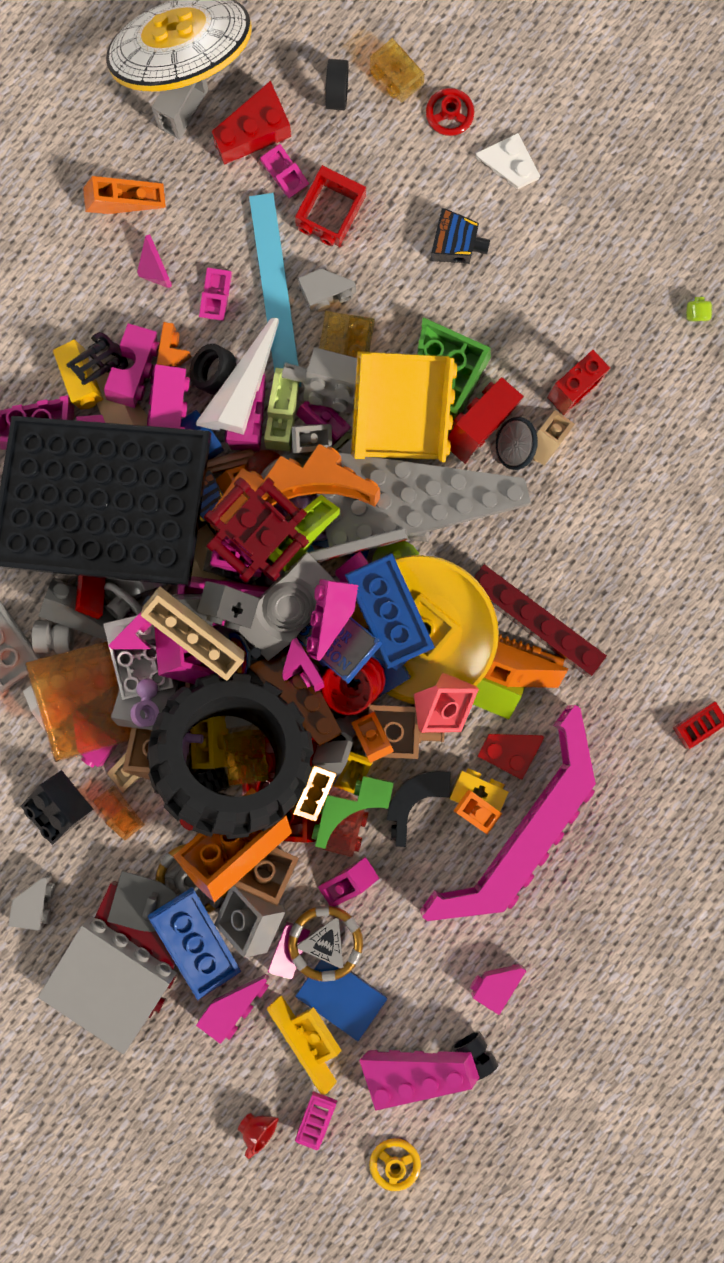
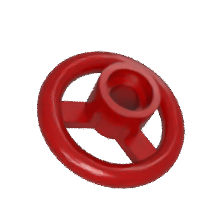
(452, 101)

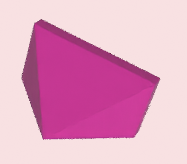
(151, 266)

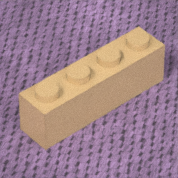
(192, 633)

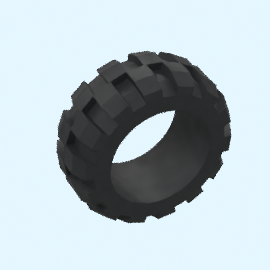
(242, 699)

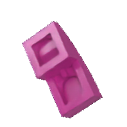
(284, 171)
(215, 294)

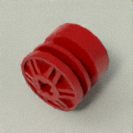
(355, 696)

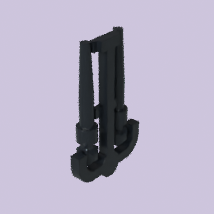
(113, 349)

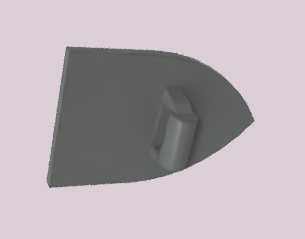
(137, 898)

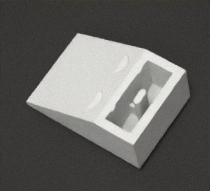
(134, 664)

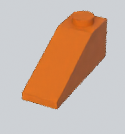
(122, 195)

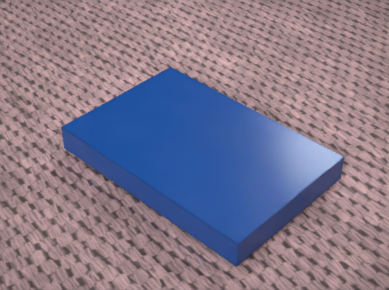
(344, 1002)

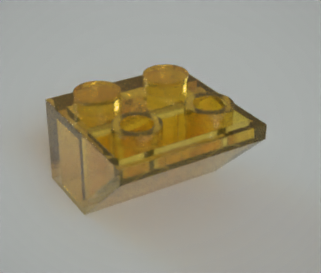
(346, 333)

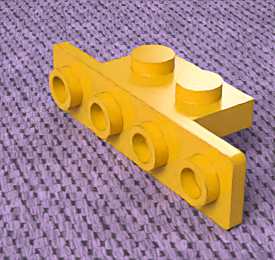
(309, 1041)

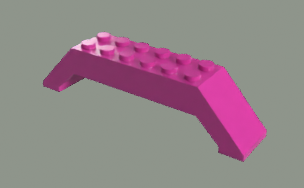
(532, 837)

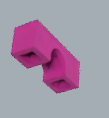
(127, 385)

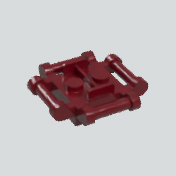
(256, 529)

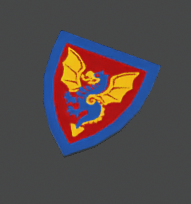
(249, 654)

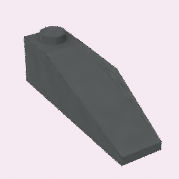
(60, 608)

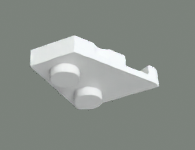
(511, 161)

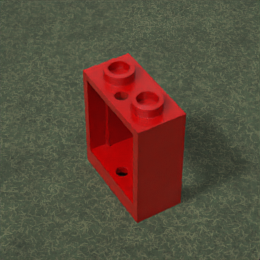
(341, 185)
(578, 383)

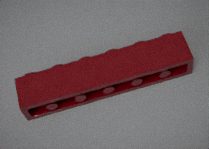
(540, 623)

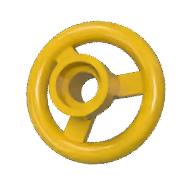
(395, 1174)

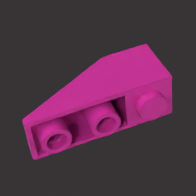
(333, 609)
(226, 1010)

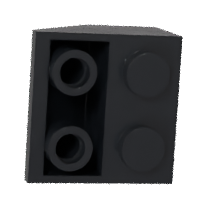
(56, 807)

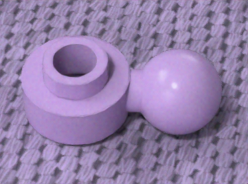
(146, 690)

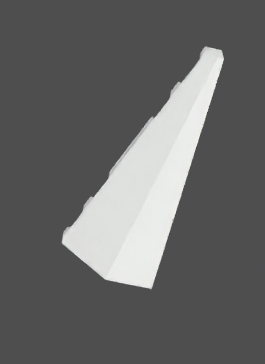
(235, 398)

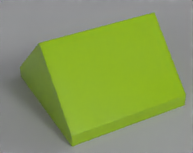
(497, 698)

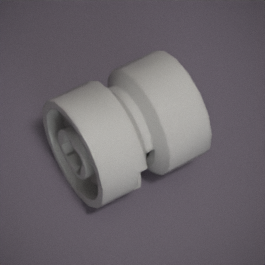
(51, 637)

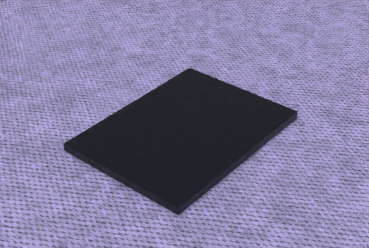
(102, 499)

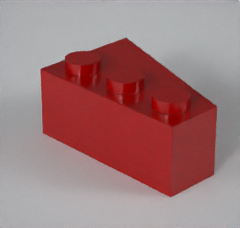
(482, 418)

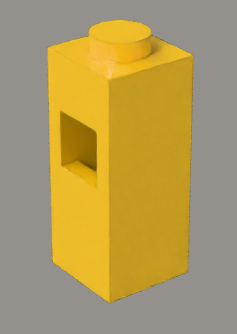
(80, 395)

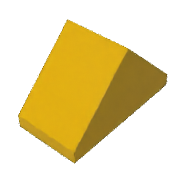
(355, 768)

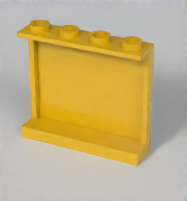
(402, 405)

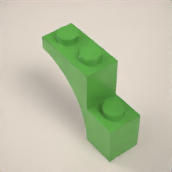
(371, 794)

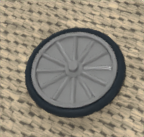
(516, 443)

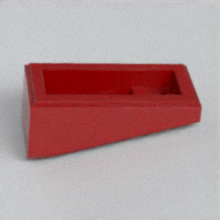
(682, 733)

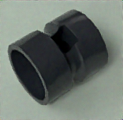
(483, 1059)

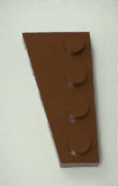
(317, 715)

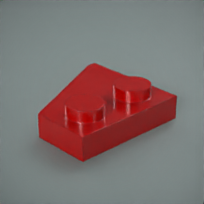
(510, 752)

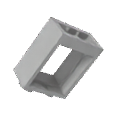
(177, 107)

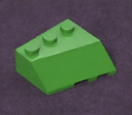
(467, 354)

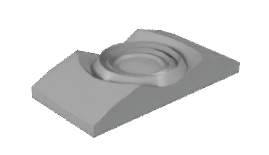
(285, 607)

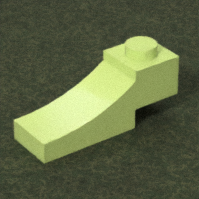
(281, 412)

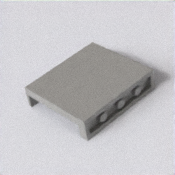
(107, 984)

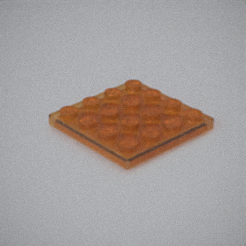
(77, 700)

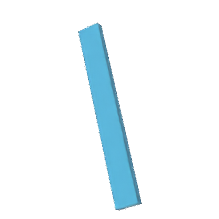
(273, 278)

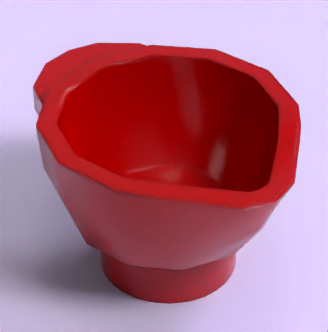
(257, 1132)

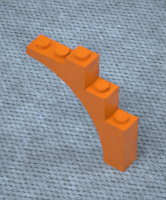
(319, 475)

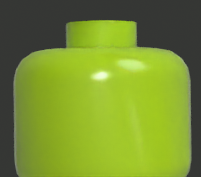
(699, 310)

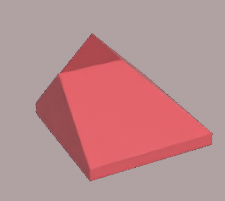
(444, 705)

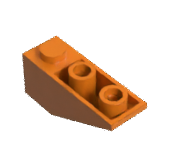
(521, 669)

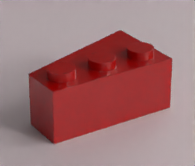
(252, 126)

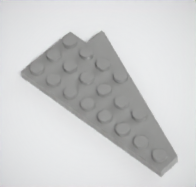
(420, 498)

